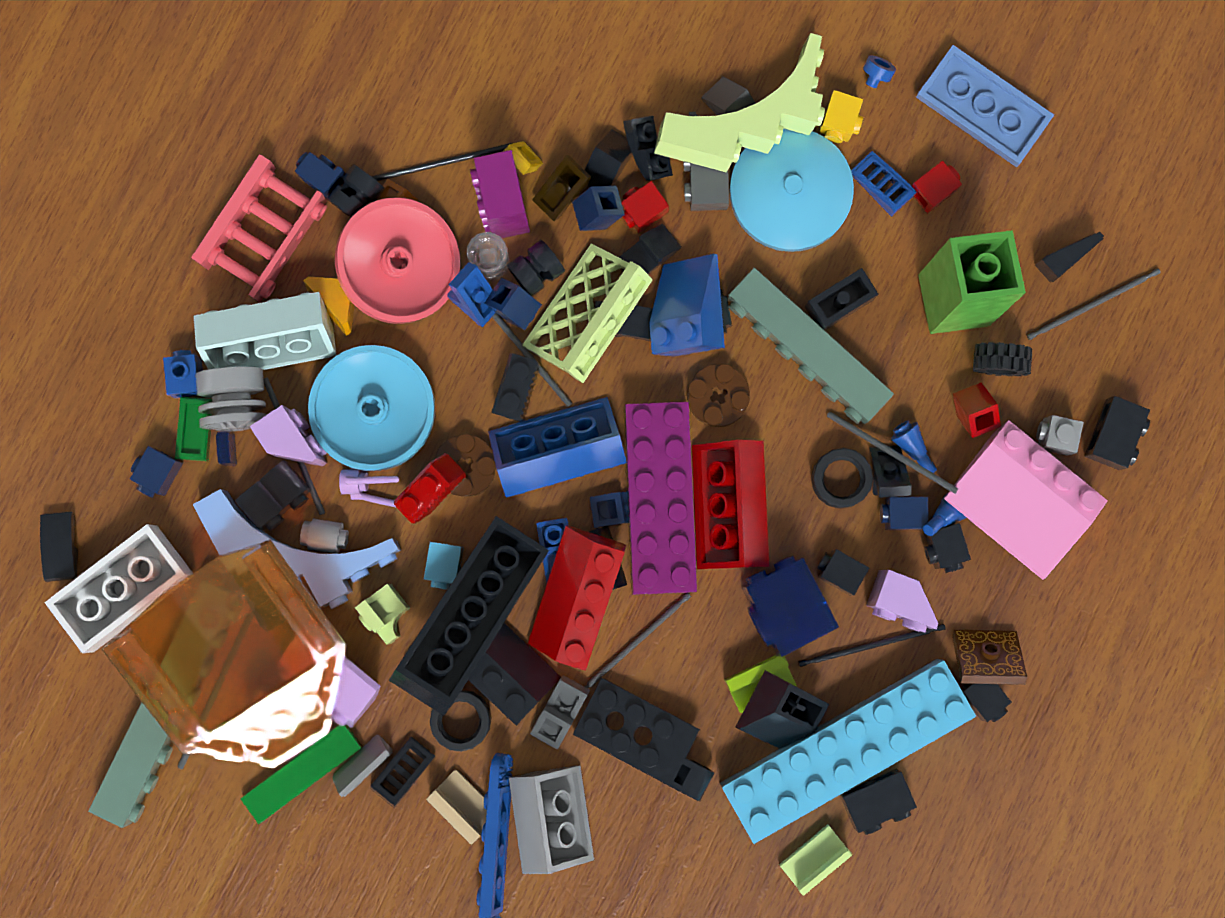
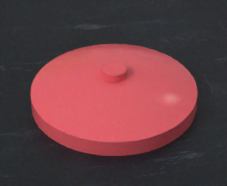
(397, 260)

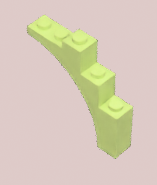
(719, 138)

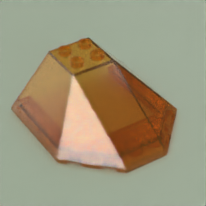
(235, 660)

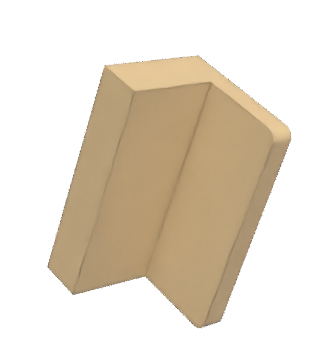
(460, 805)

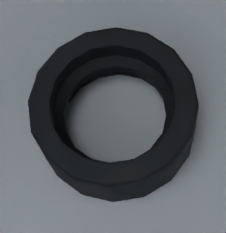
(861, 464)
(467, 743)

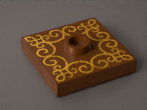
(989, 657)

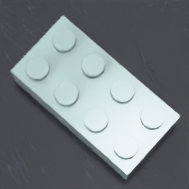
(266, 333)

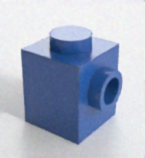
(181, 372)

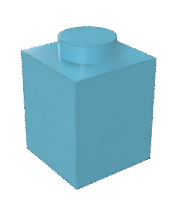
(443, 564)

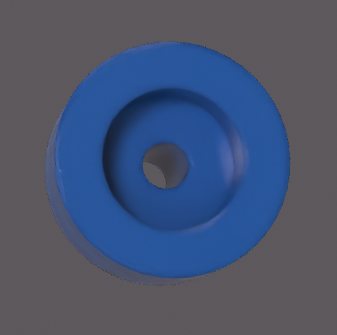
(878, 70)

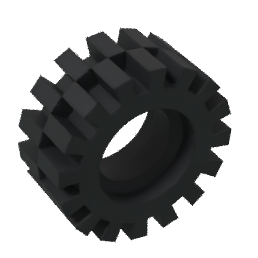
(1002, 359)

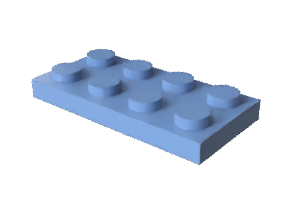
(985, 106)

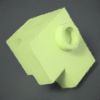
(382, 613)

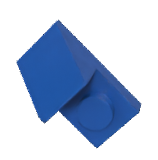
(470, 292)

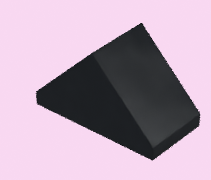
(608, 160)

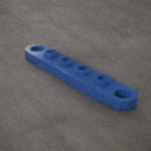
(495, 837)

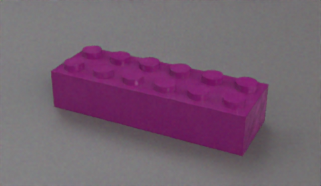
(660, 498)

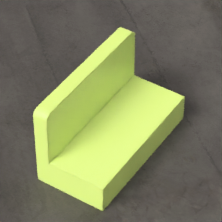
(815, 859)

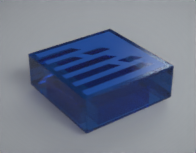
(226, 448)

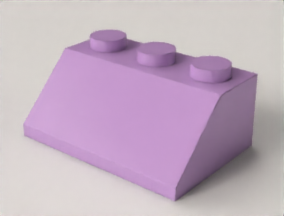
(354, 694)

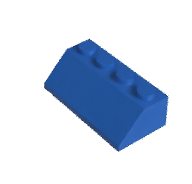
(556, 447)

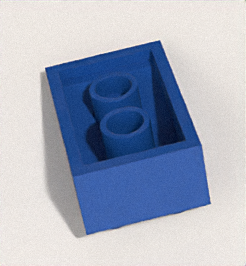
(688, 308)

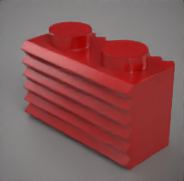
(429, 488)

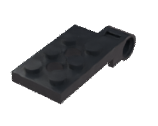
(665, 754)

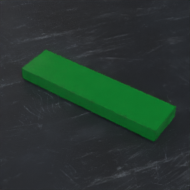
(301, 773)

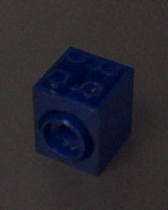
(788, 606)

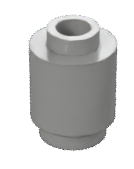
(324, 536)

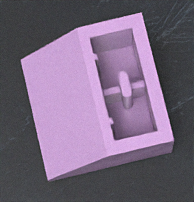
(285, 436)
(903, 598)

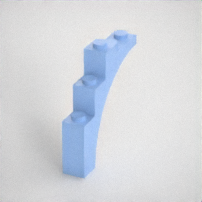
(323, 572)

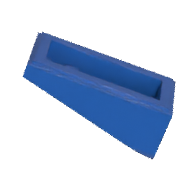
(891, 175)

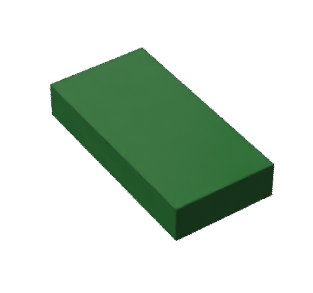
(191, 440)

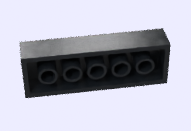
(469, 616)

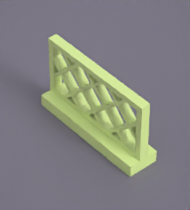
(603, 321)

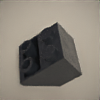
(781, 712)

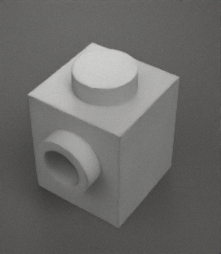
(1059, 435)

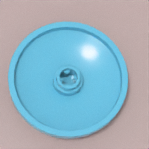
(793, 193)
(371, 408)

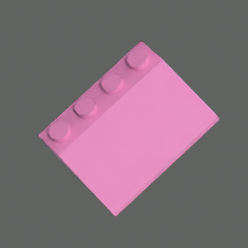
(1025, 499)

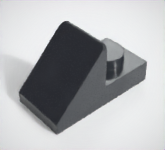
(652, 249)
(889, 474)

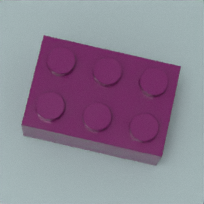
(499, 195)

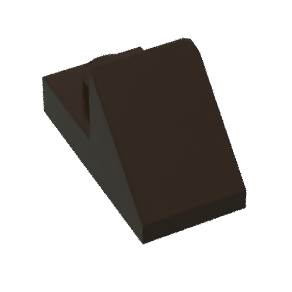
(562, 188)

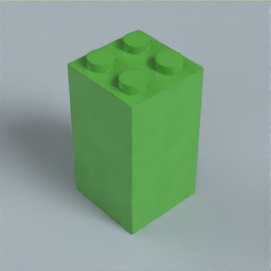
(971, 282)

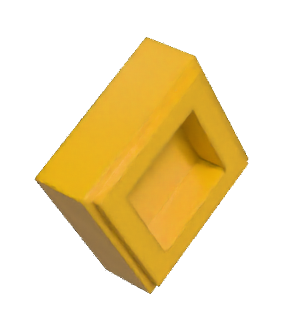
(524, 157)

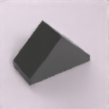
(727, 97)

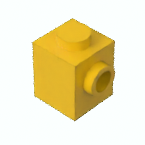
(842, 117)

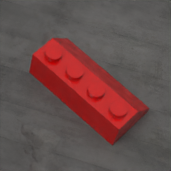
(730, 504)
(576, 597)

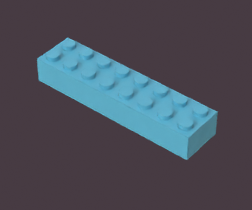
(847, 750)

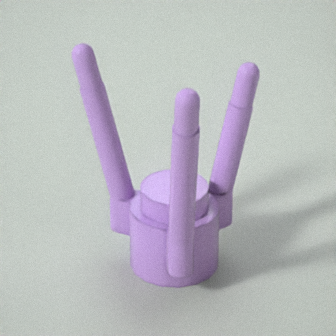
(355, 481)

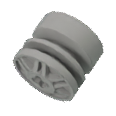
(230, 397)

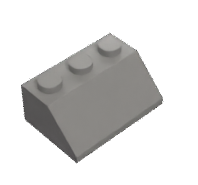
(551, 820)

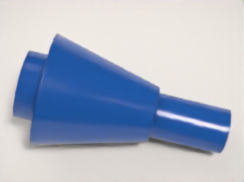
(910, 440)
(943, 516)

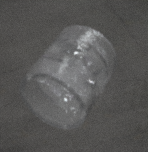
(489, 254)

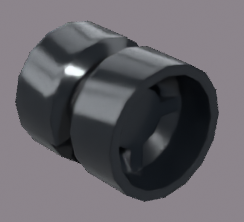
(356, 191)
(536, 268)

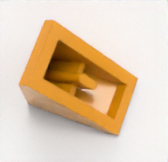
(335, 300)

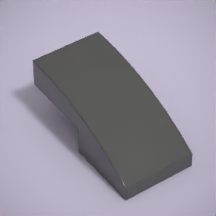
(560, 712)

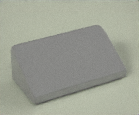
(361, 765)

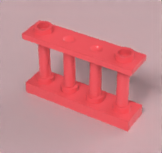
(245, 201)

